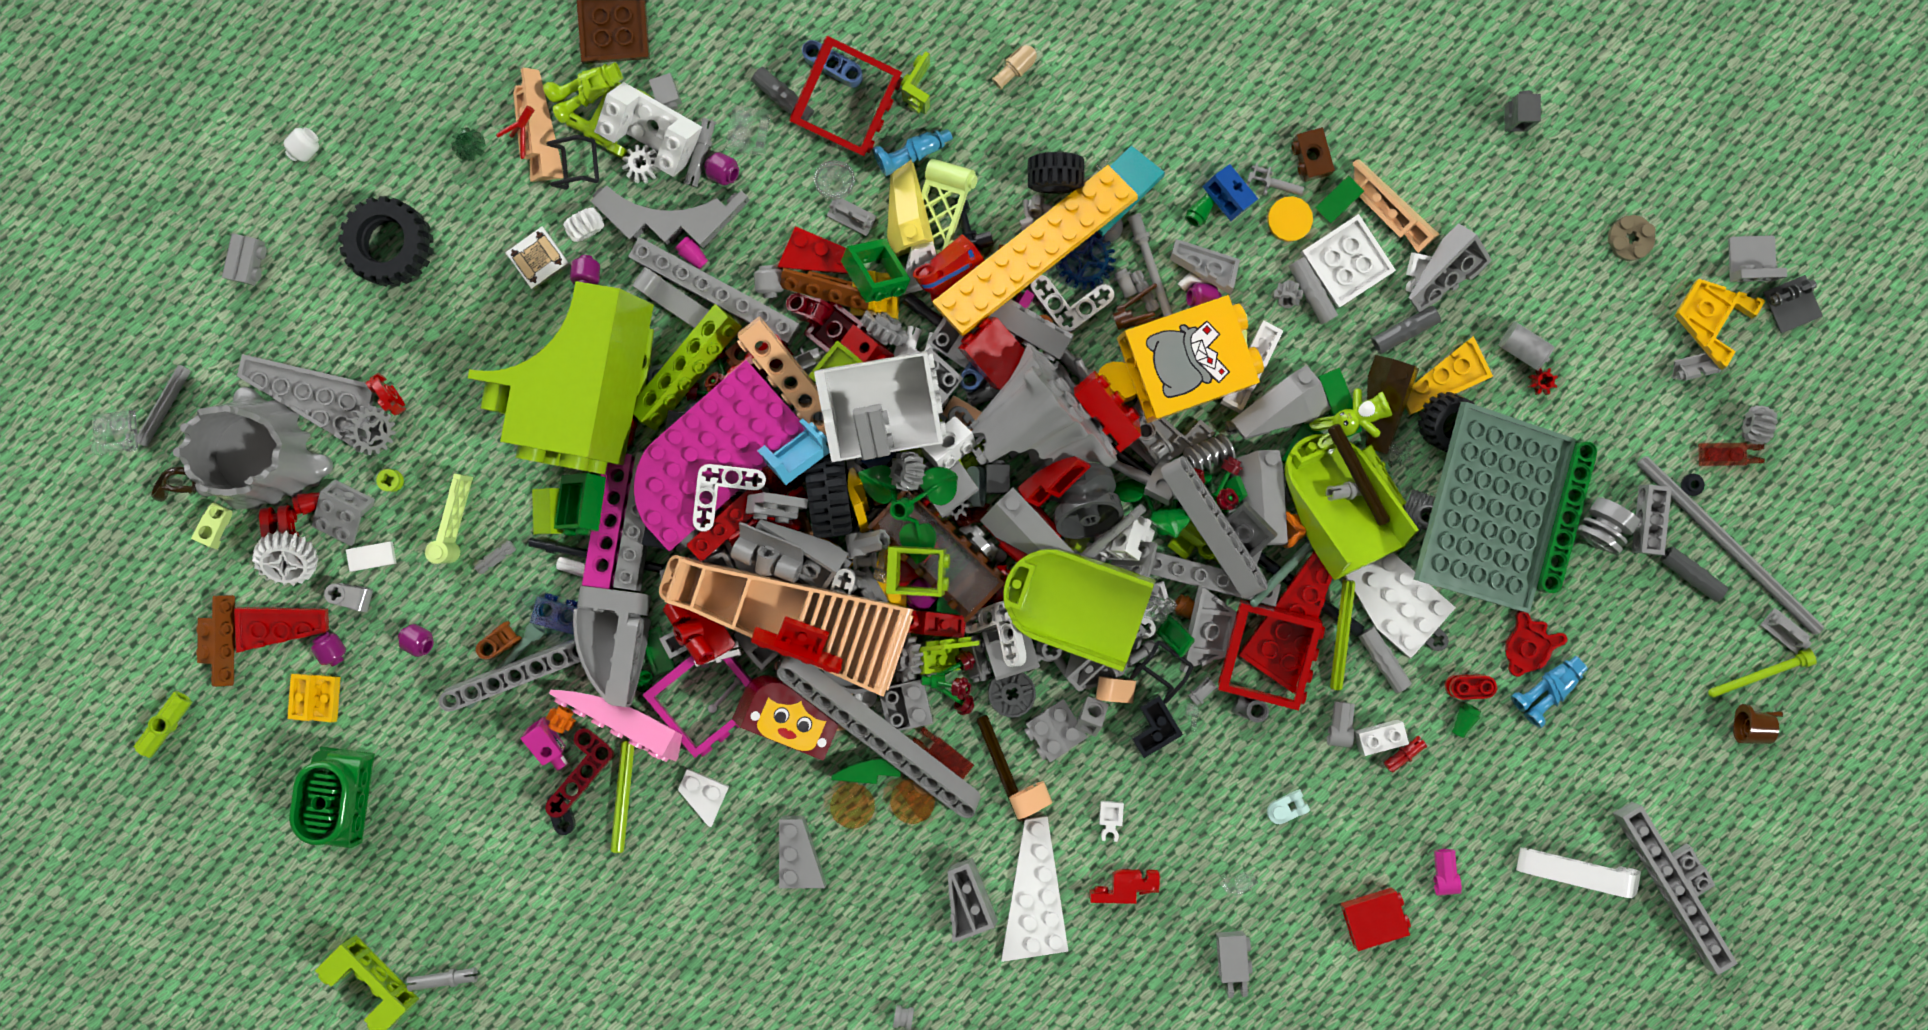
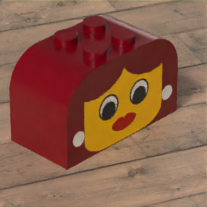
(785, 717)

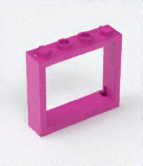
(721, 734)

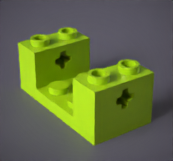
(369, 968)

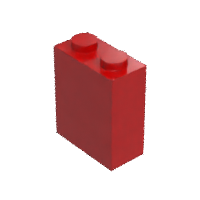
(992, 351)
(1376, 919)

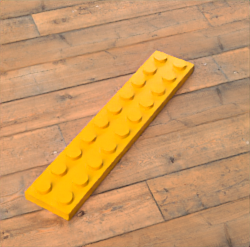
(1035, 250)

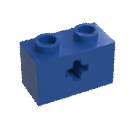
(1230, 192)

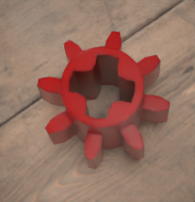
(1550, 381)

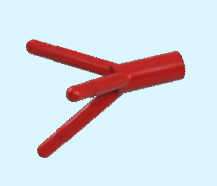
(520, 124)

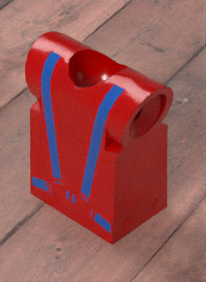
(948, 267)

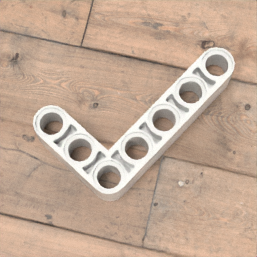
(1617, 881)

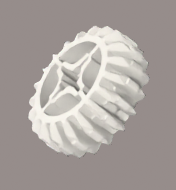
(285, 558)

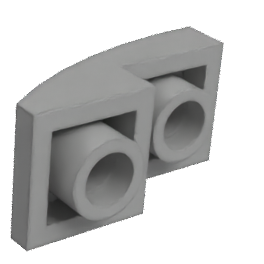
(1692, 869)

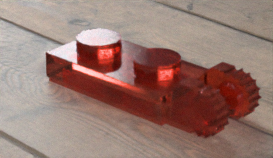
(1728, 454)
(945, 754)

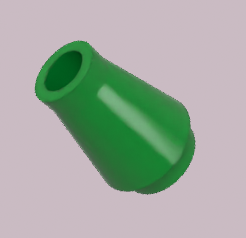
(1199, 212)
(1466, 719)

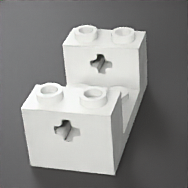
(630, 113)

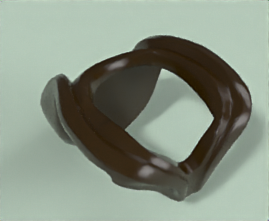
(162, 487)

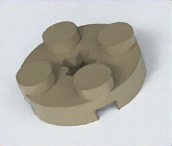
(1620, 243)

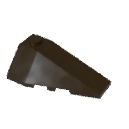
(1396, 382)

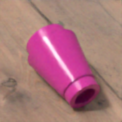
(691, 252)

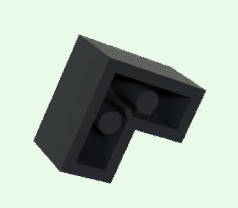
(1161, 727)

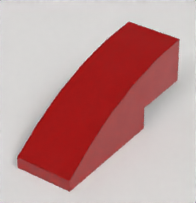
(1053, 480)

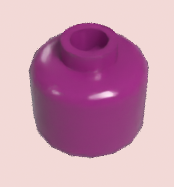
(721, 168)
(585, 270)
(1201, 293)
(921, 602)
(415, 640)
(328, 649)

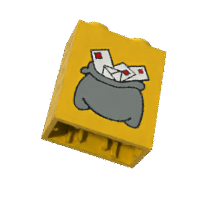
(1190, 358)

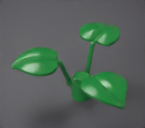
(939, 485)
(1166, 520)

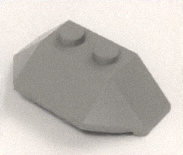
(1084, 672)

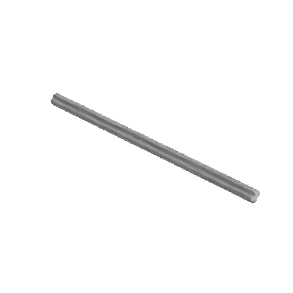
(1732, 547)

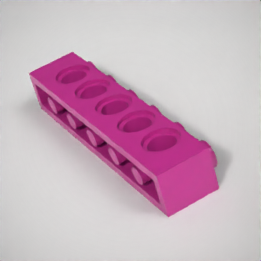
(596, 553)

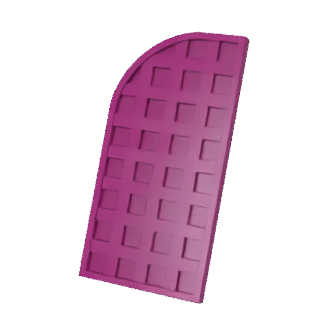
(717, 430)

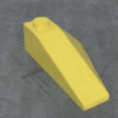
(907, 213)

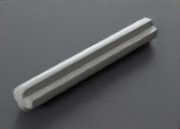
(163, 405)

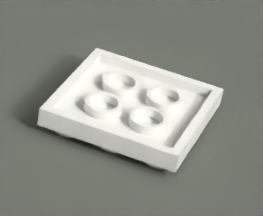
(1348, 261)

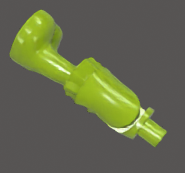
(590, 84)

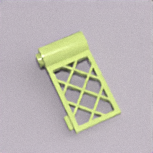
(955, 181)
(444, 548)

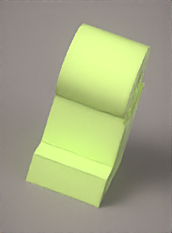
(212, 525)

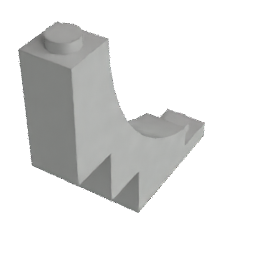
(699, 222)

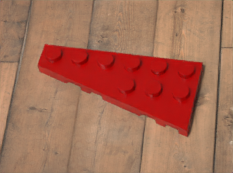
(1279, 645)

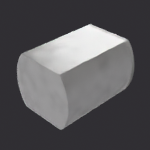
(1526, 346)

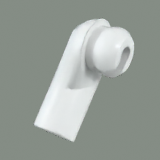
(1189, 280)

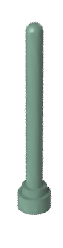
(1282, 573)
(531, 634)

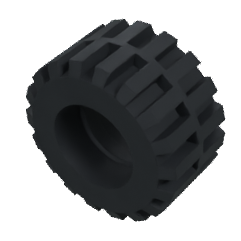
(1055, 172)
(1434, 417)

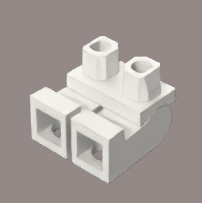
(1127, 543)

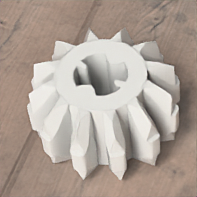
(638, 156)
(583, 224)

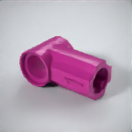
(1446, 877)

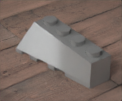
(1034, 329)

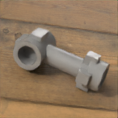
(1037, 207)

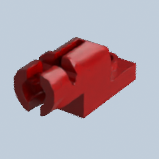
(937, 624)
(1125, 886)

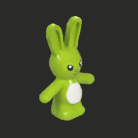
(1351, 419)

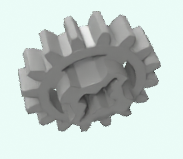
(884, 328)
(360, 433)
(909, 661)

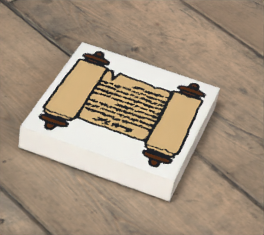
(537, 258)

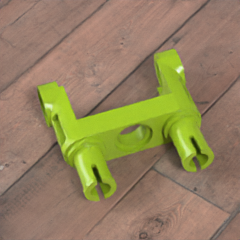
(588, 128)

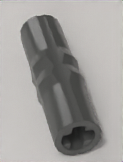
(778, 92)
(1406, 329)
(1694, 574)

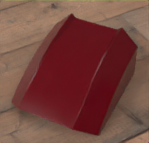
(835, 326)

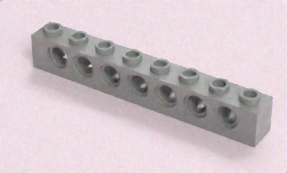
(712, 289)
(1675, 888)

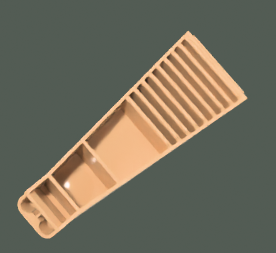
(860, 629)

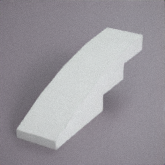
(1265, 341)

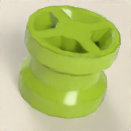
(395, 480)

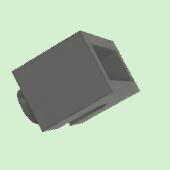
(1522, 112)
(998, 478)

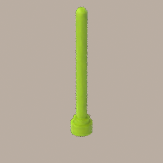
(1804, 658)

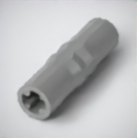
(1313, 290)
(1384, 659)

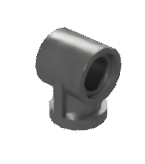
(1243, 705)

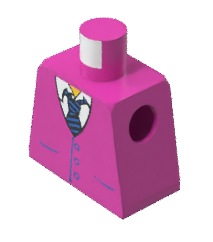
(538, 738)

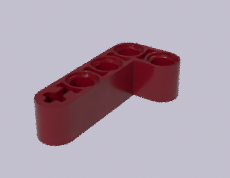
(576, 776)

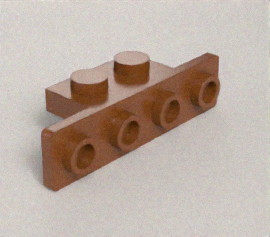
(823, 287)
(217, 640)

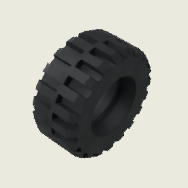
(360, 228)
(828, 498)

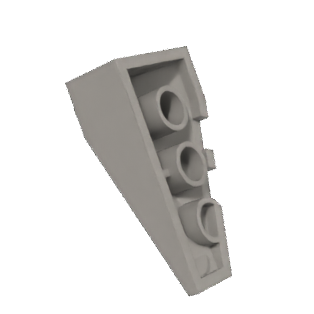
(1456, 259)
(1265, 489)
(1021, 525)
(820, 556)

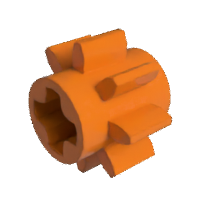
(560, 719)

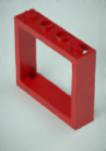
(884, 105)
(1234, 643)

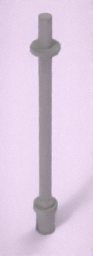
(1141, 238)

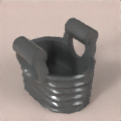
(1417, 505)

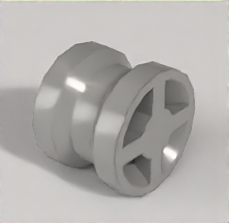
(903, 1017)

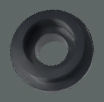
(1686, 484)

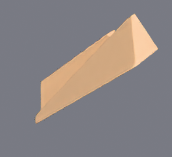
(544, 160)
(1392, 208)

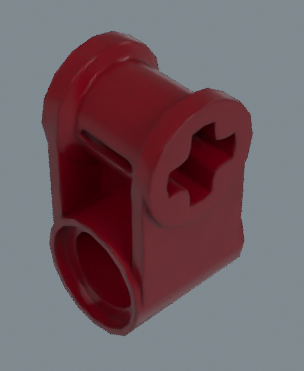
(808, 308)

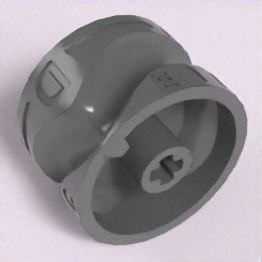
(1088, 505)

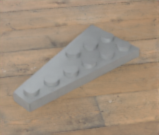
(312, 394)

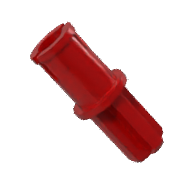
(1405, 754)

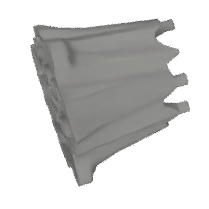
(1041, 417)
(249, 452)

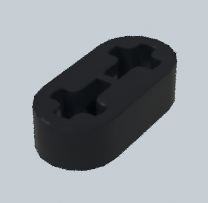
(569, 816)

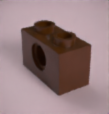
(1316, 142)

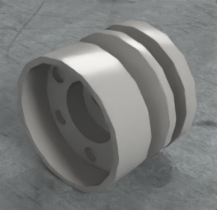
(1609, 523)

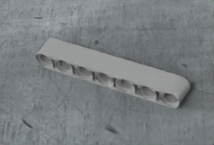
(1214, 527)
(505, 679)

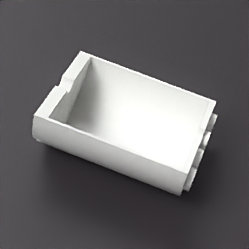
(899, 384)

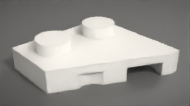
(703, 794)

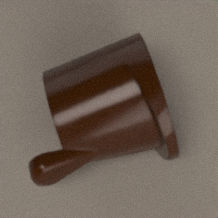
(1754, 726)

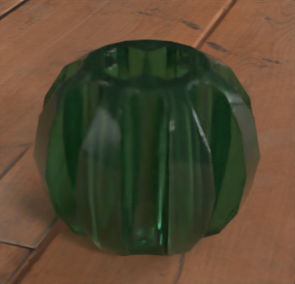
(470, 151)

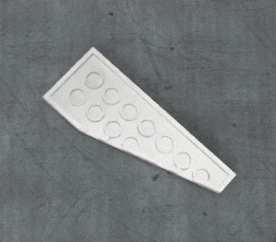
(1398, 605)

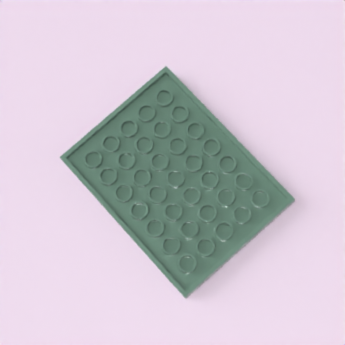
(1494, 508)

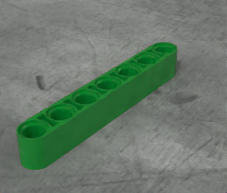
(1574, 510)

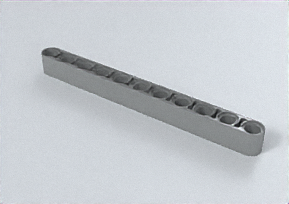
(880, 736)

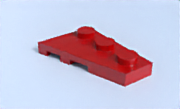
(812, 253)

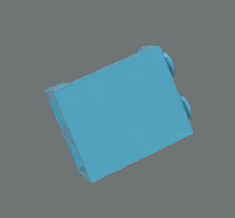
(797, 454)

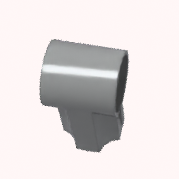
(862, 544)
(1341, 727)

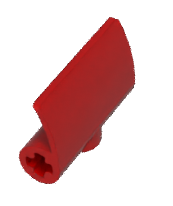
(700, 635)

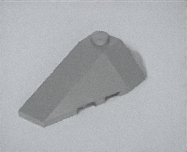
(1289, 403)

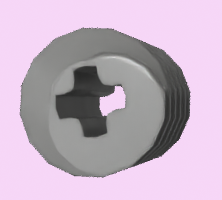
(1209, 451)

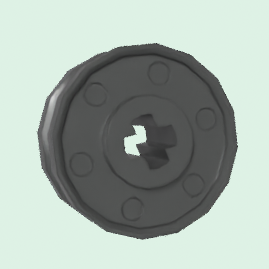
(1016, 705)

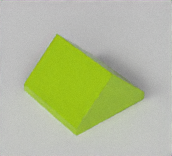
(544, 510)

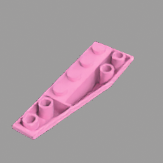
(640, 728)

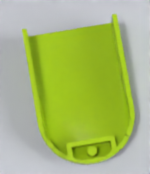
(1342, 529)
(1078, 604)

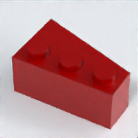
(1109, 409)

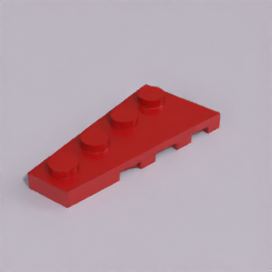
(270, 625)

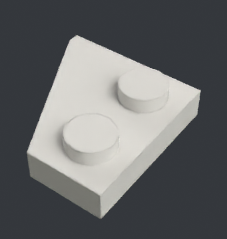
(918, 256)

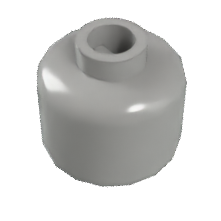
(768, 281)

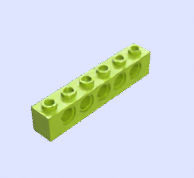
(685, 366)

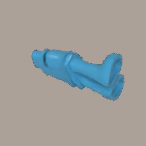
(915, 148)
(1557, 683)

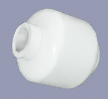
(301, 144)

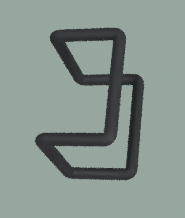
(555, 144)
(1172, 691)

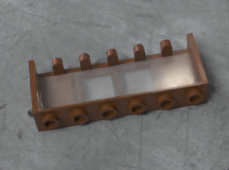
(969, 574)

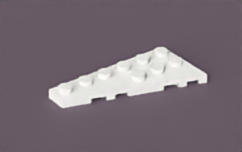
(1035, 910)

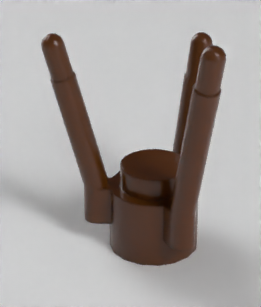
(1125, 319)

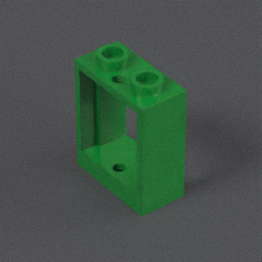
(871, 251)
(578, 489)

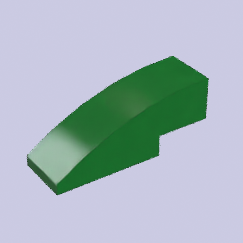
(1337, 393)
(866, 771)

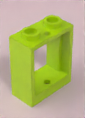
(893, 571)

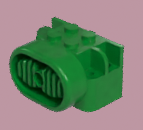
(344, 783)

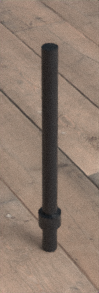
(553, 546)

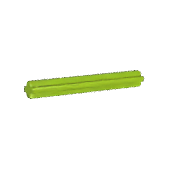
(1342, 634)
(622, 797)

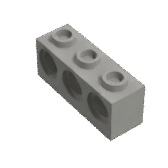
(1653, 512)

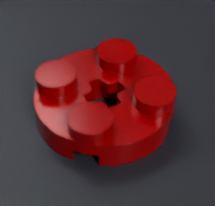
(388, 395)

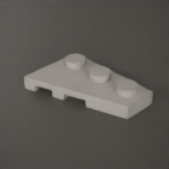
(1207, 264)

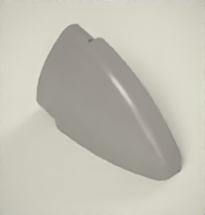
(612, 640)

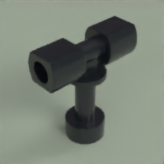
(980, 240)

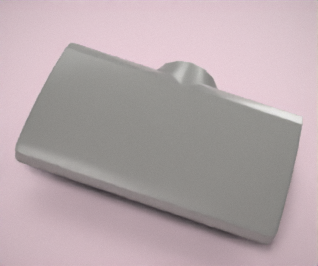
(768, 553)

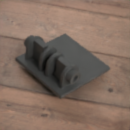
(1793, 303)

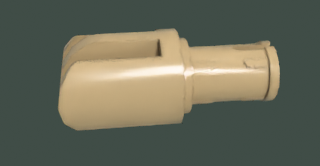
(1016, 65)

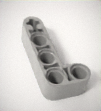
(669, 297)

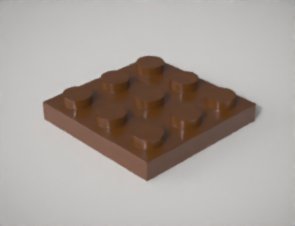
(612, 30)

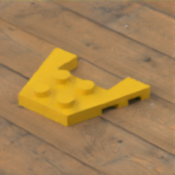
(1705, 313)

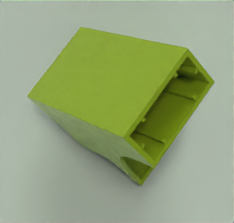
(581, 390)

